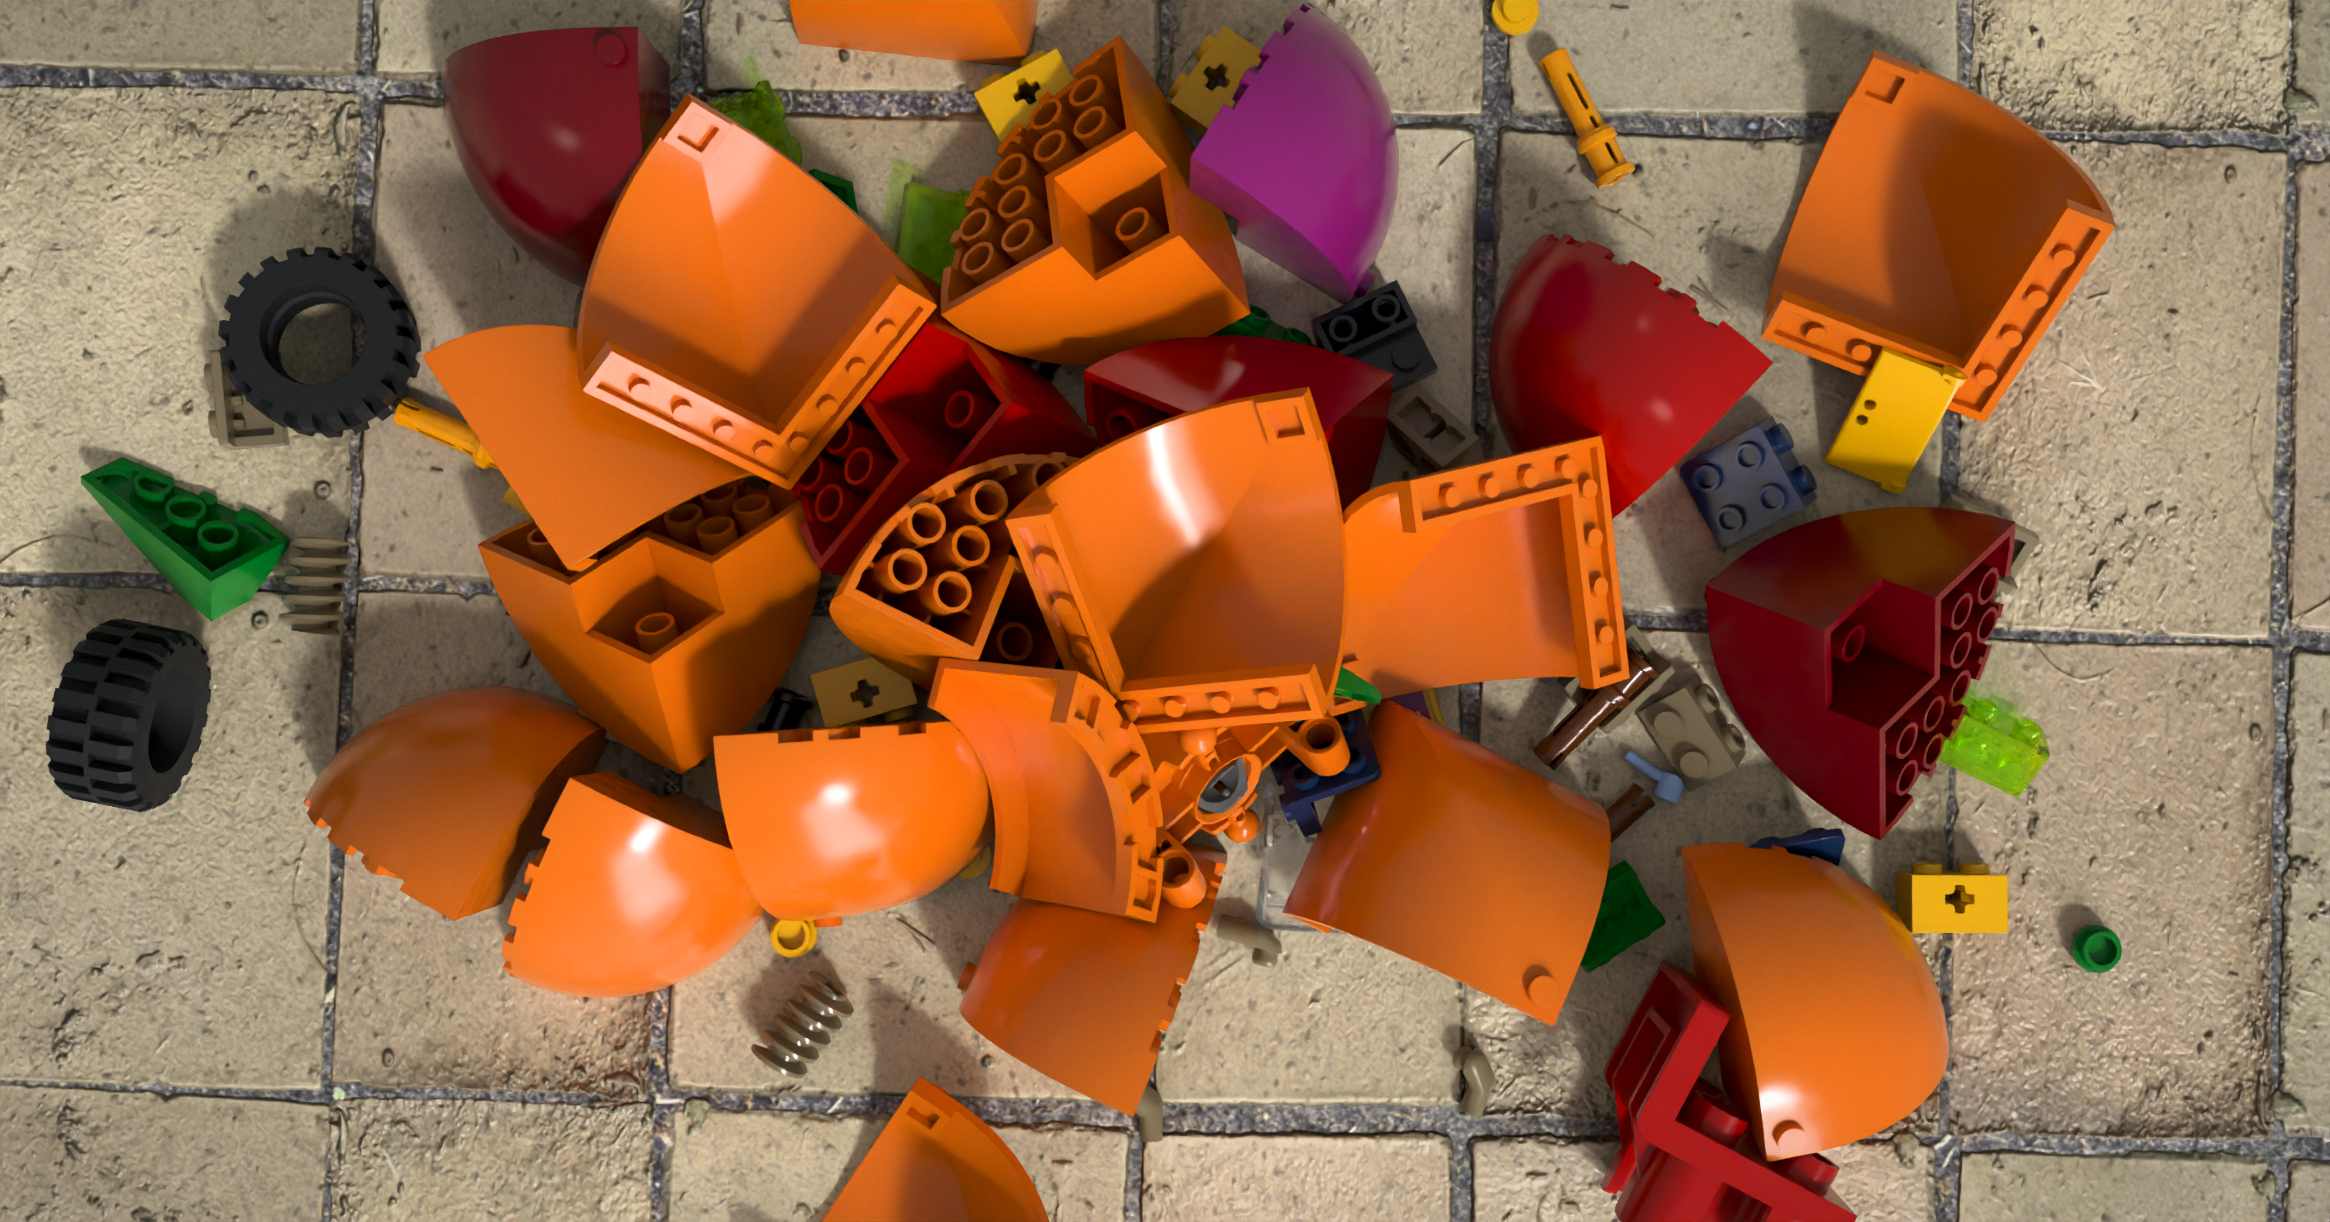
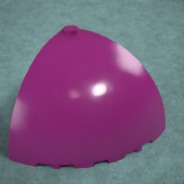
(1306, 157)

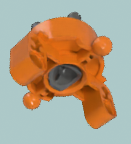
(1211, 781)

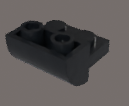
(1380, 333)

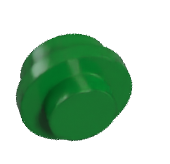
(2096, 948)

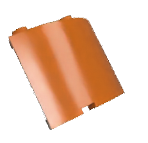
(1064, 783)

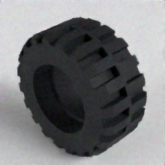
(282, 293)
(128, 715)

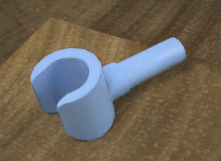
(1668, 785)

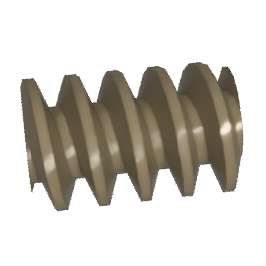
(315, 585)
(806, 1027)

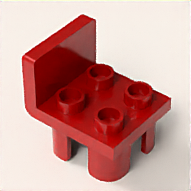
(1679, 1142)

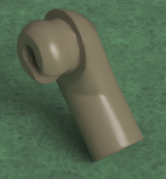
(1253, 935)
(1479, 1078)
(1150, 1116)

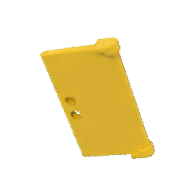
(1902, 410)

